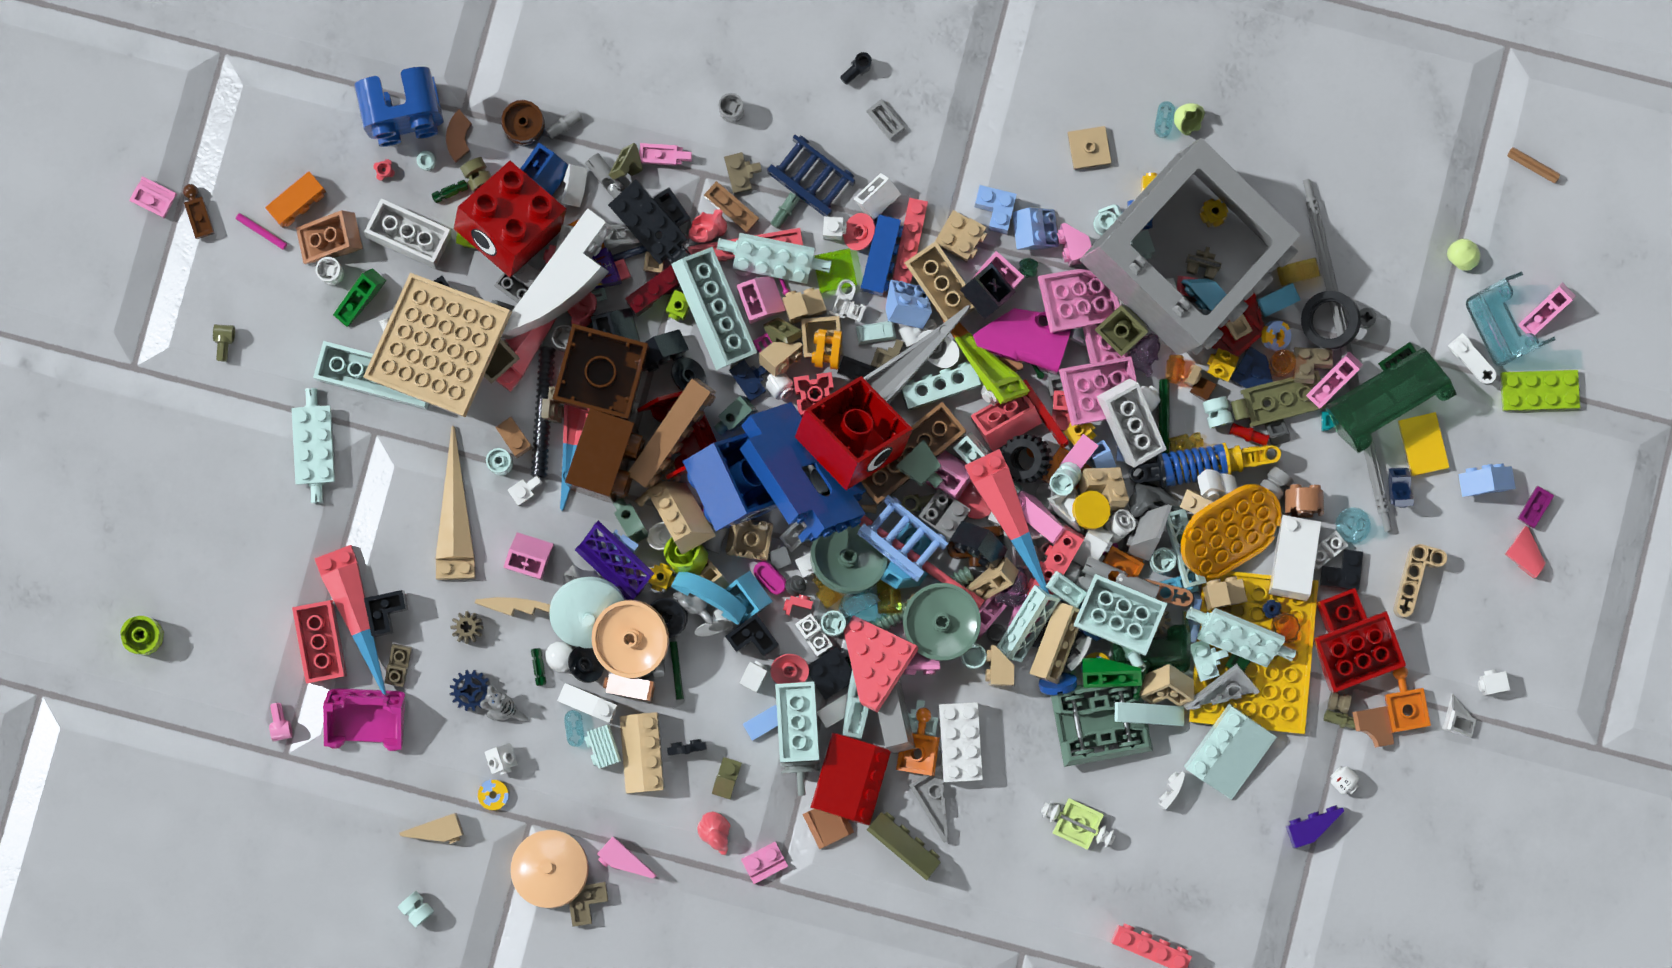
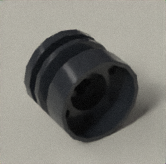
(672, 607)

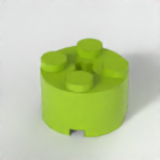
(691, 561)
(131, 639)

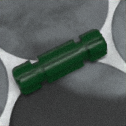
(449, 191)
(538, 666)

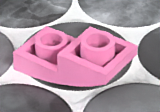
(1081, 451)

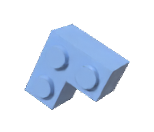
(999, 203)
(1487, 480)

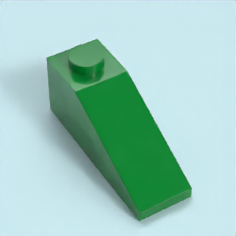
(359, 296)
(1109, 673)

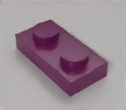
(1535, 507)

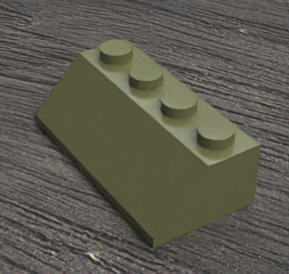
(903, 845)

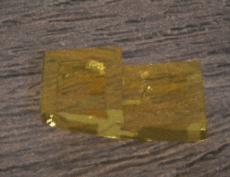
(1298, 271)

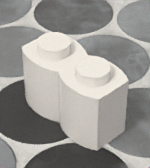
(1215, 485)

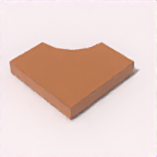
(1375, 724)

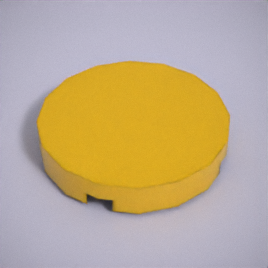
(1091, 510)

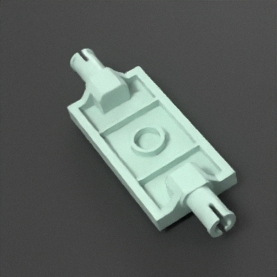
(773, 257)
(313, 445)
(1240, 636)

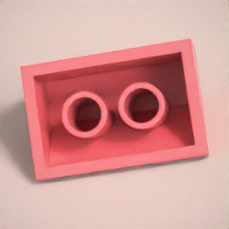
(1005, 421)

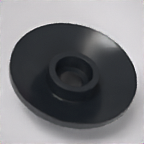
(686, 368)
(586, 657)

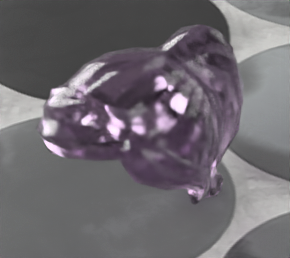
(1145, 353)
(1014, 594)

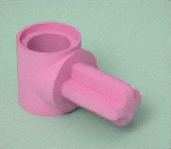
(280, 728)

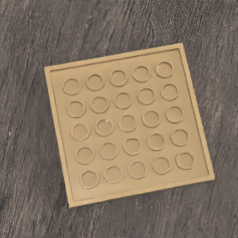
(437, 344)

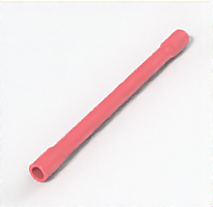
(928, 567)

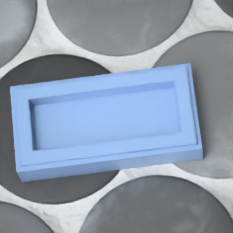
(762, 723)

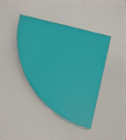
(1326, 422)

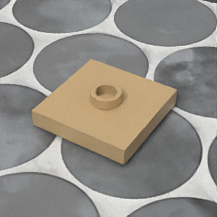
(1089, 147)

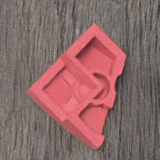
(1526, 553)

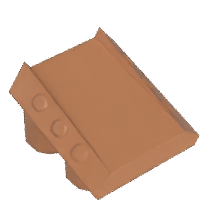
(826, 827)

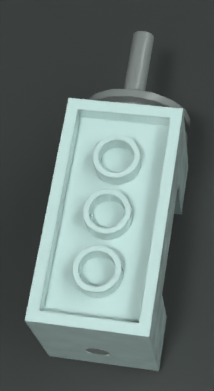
(797, 729)

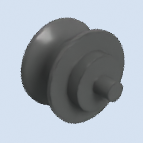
(795, 585)

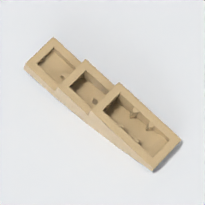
(508, 605)

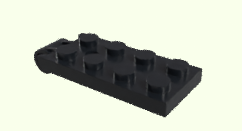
(645, 218)

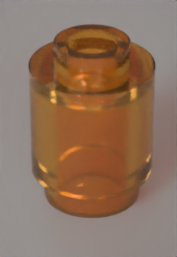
(1175, 369)

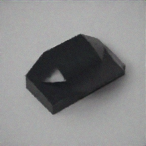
(672, 207)

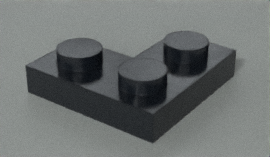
(1348, 575)

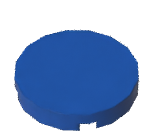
(1066, 683)

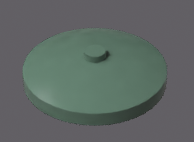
(847, 562)
(942, 621)

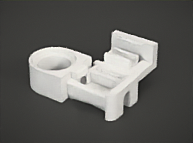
(847, 307)

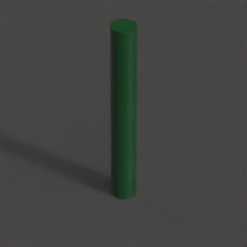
(676, 670)

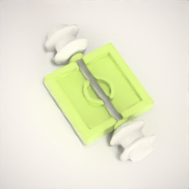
(1078, 823)

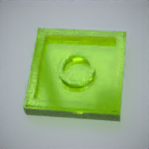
(840, 269)

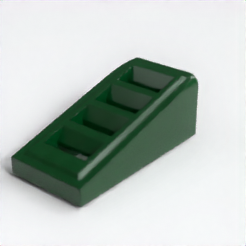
(1401, 350)

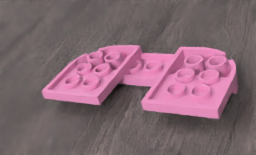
(1077, 301)

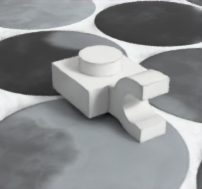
(523, 491)

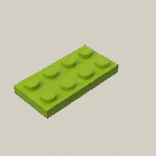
(1540, 390)

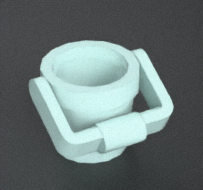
(1106, 218)

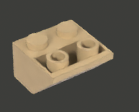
(1000, 668)

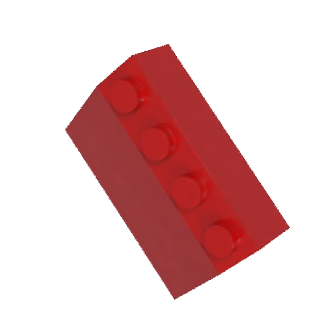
(1359, 652)
(850, 779)

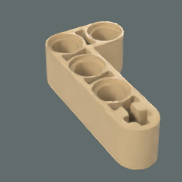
(1415, 582)

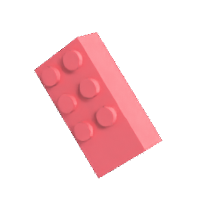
(319, 641)

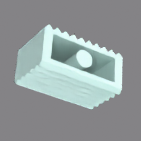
(603, 746)

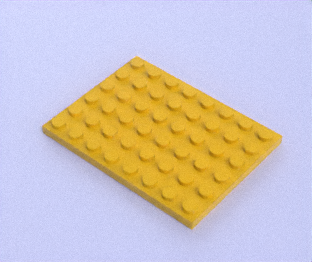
(1282, 684)

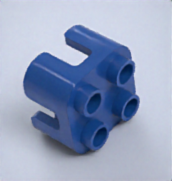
(418, 114)

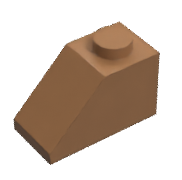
(514, 437)

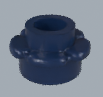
(1267, 609)

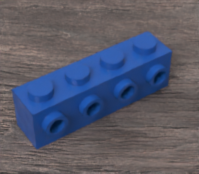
(880, 255)

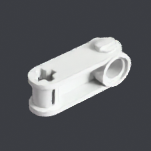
(1473, 360)

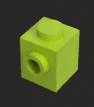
(678, 306)

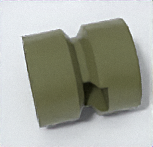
(474, 168)

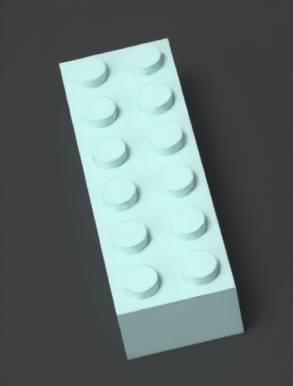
(714, 308)
(346, 369)

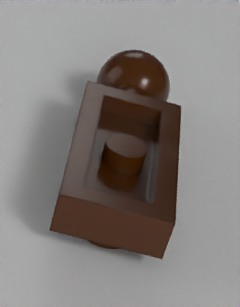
(197, 212)

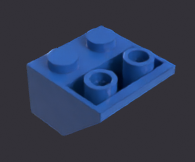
(545, 168)

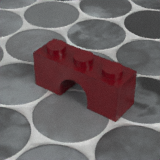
(646, 295)

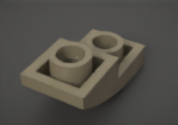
(398, 665)

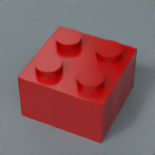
(1341, 610)

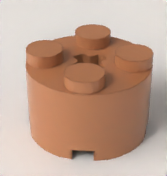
(1304, 501)

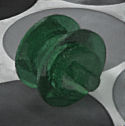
(1028, 267)

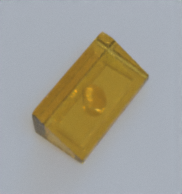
(889, 598)

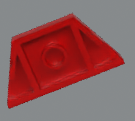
(1253, 317)

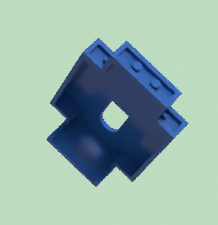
(779, 463)

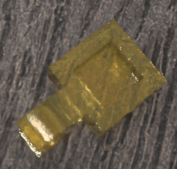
(1185, 442)
(826, 595)

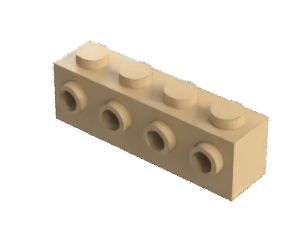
(1053, 642)

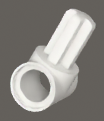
(910, 334)

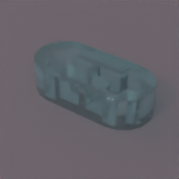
(1159, 119)
(579, 728)

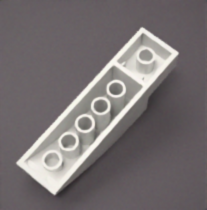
(564, 278)

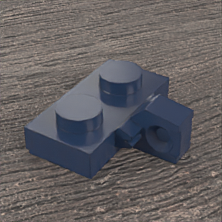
(749, 379)

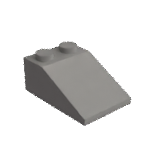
(1148, 532)

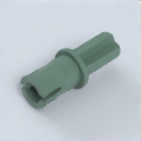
(784, 210)

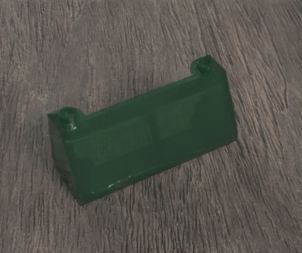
(1388, 397)

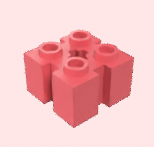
(805, 388)

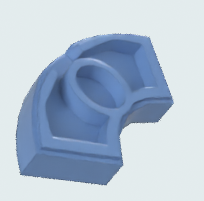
(1195, 626)

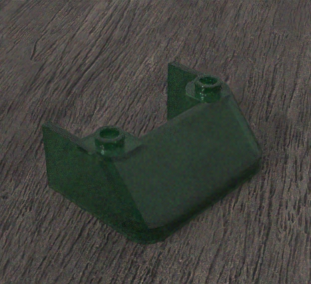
(1165, 650)

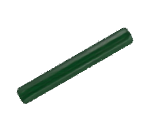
(1164, 411)

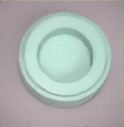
(426, 160)

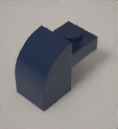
(1400, 487)

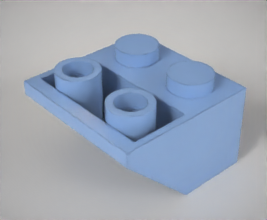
(1035, 228)
(907, 304)

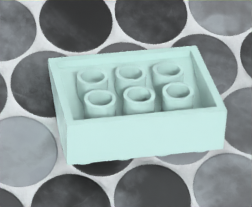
(1120, 614)
(1230, 751)

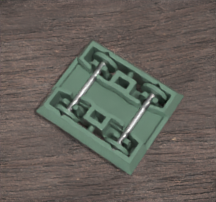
(1093, 724)

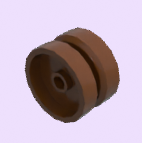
(517, 113)

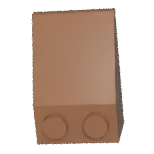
(329, 237)

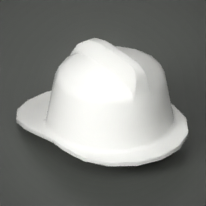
(945, 354)
(719, 624)

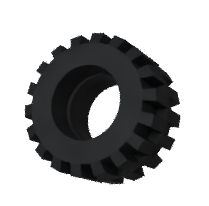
(1041, 458)

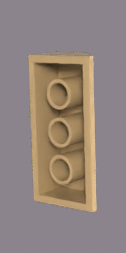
(939, 280)
(681, 514)
(642, 752)

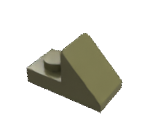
(627, 162)
(782, 331)
(726, 778)

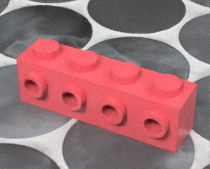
(1059, 556)
(1147, 947)

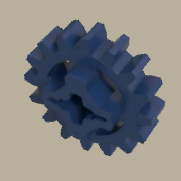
(469, 681)

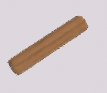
(1533, 165)

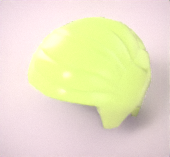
(1189, 118)
(1464, 254)

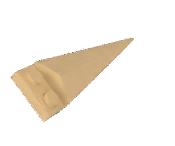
(454, 545)

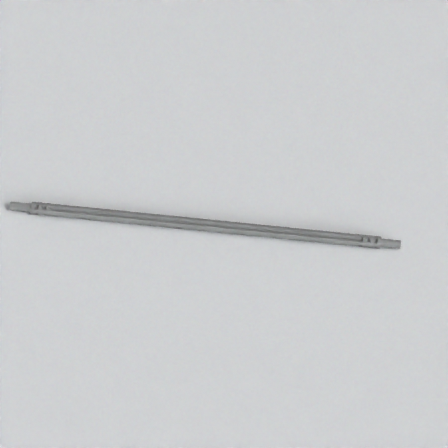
(1340, 326)

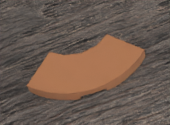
(456, 136)

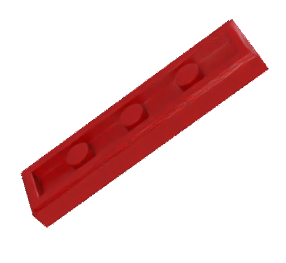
(1046, 417)

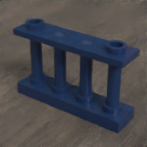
(793, 183)

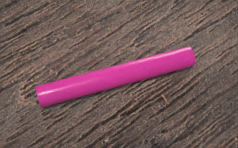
(261, 231)

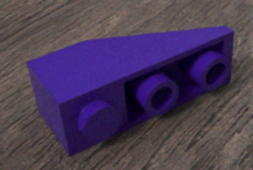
(1311, 829)

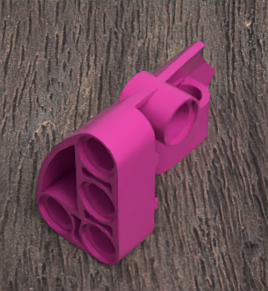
(1022, 338)

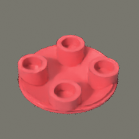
(974, 501)

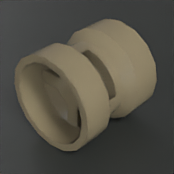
(1339, 702)

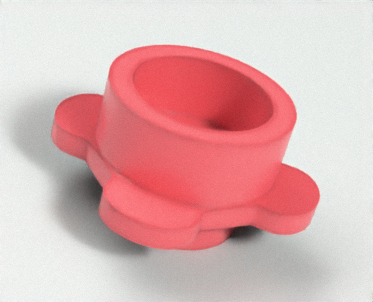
(383, 164)

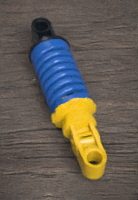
(1192, 463)

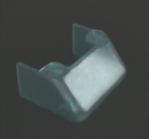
(1497, 324)

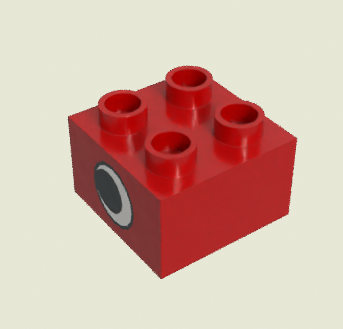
(509, 218)
(853, 432)

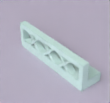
(1176, 525)
(1025, 623)

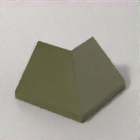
(1122, 329)

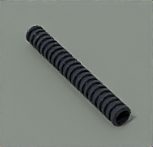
(542, 425)

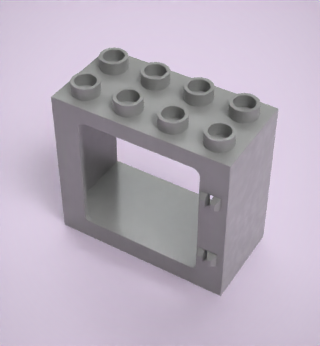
(1148, 291)

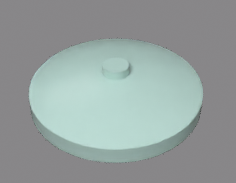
(578, 606)

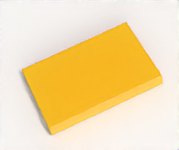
(1423, 444)

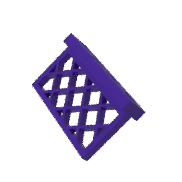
(607, 565)

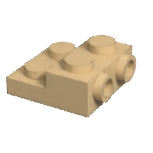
(961, 236)

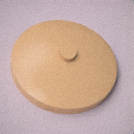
(630, 638)
(549, 869)

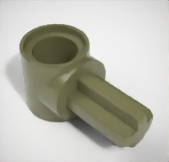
(223, 336)
(920, 502)

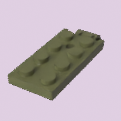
(1286, 401)

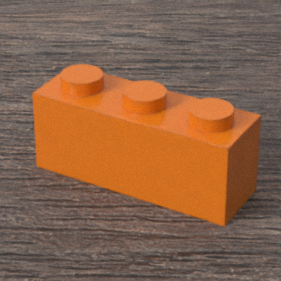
(296, 200)

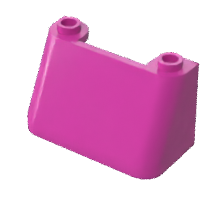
(363, 717)

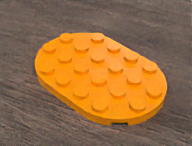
(1230, 531)

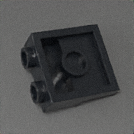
(831, 672)

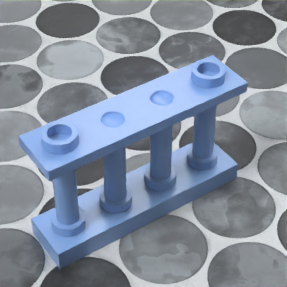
(899, 557)

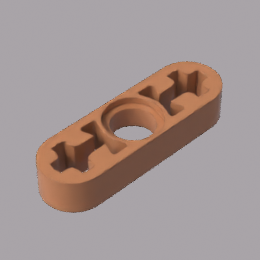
(1180, 591)

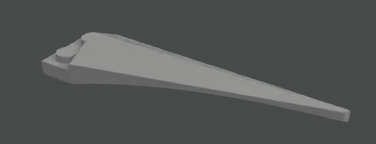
(895, 374)

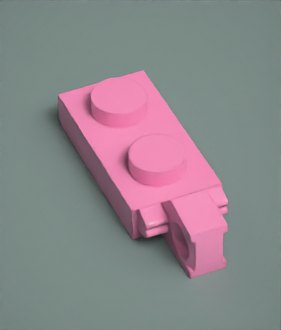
(663, 154)

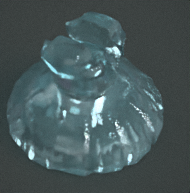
(1346, 528)

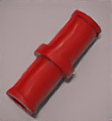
(1249, 434)

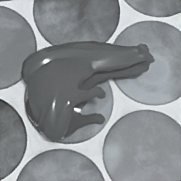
(1149, 497)

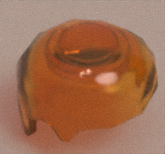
(1286, 625)

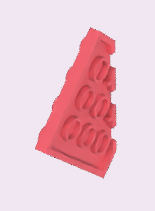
(876, 660)

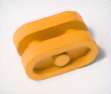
(819, 356)

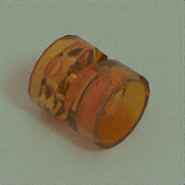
(1282, 363)

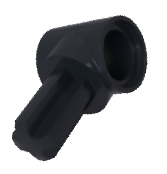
(856, 69)

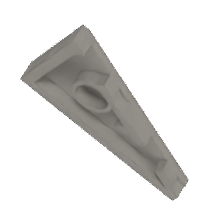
(1226, 687)
(930, 794)

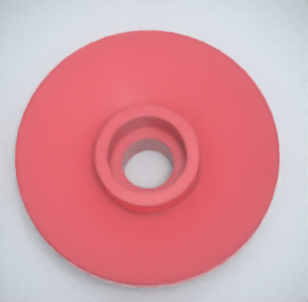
(855, 226)
(796, 674)

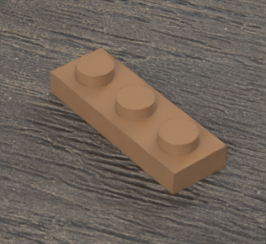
(731, 207)

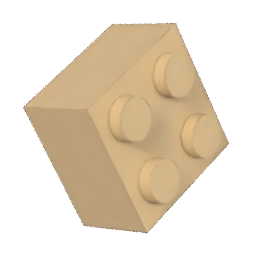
(812, 325)

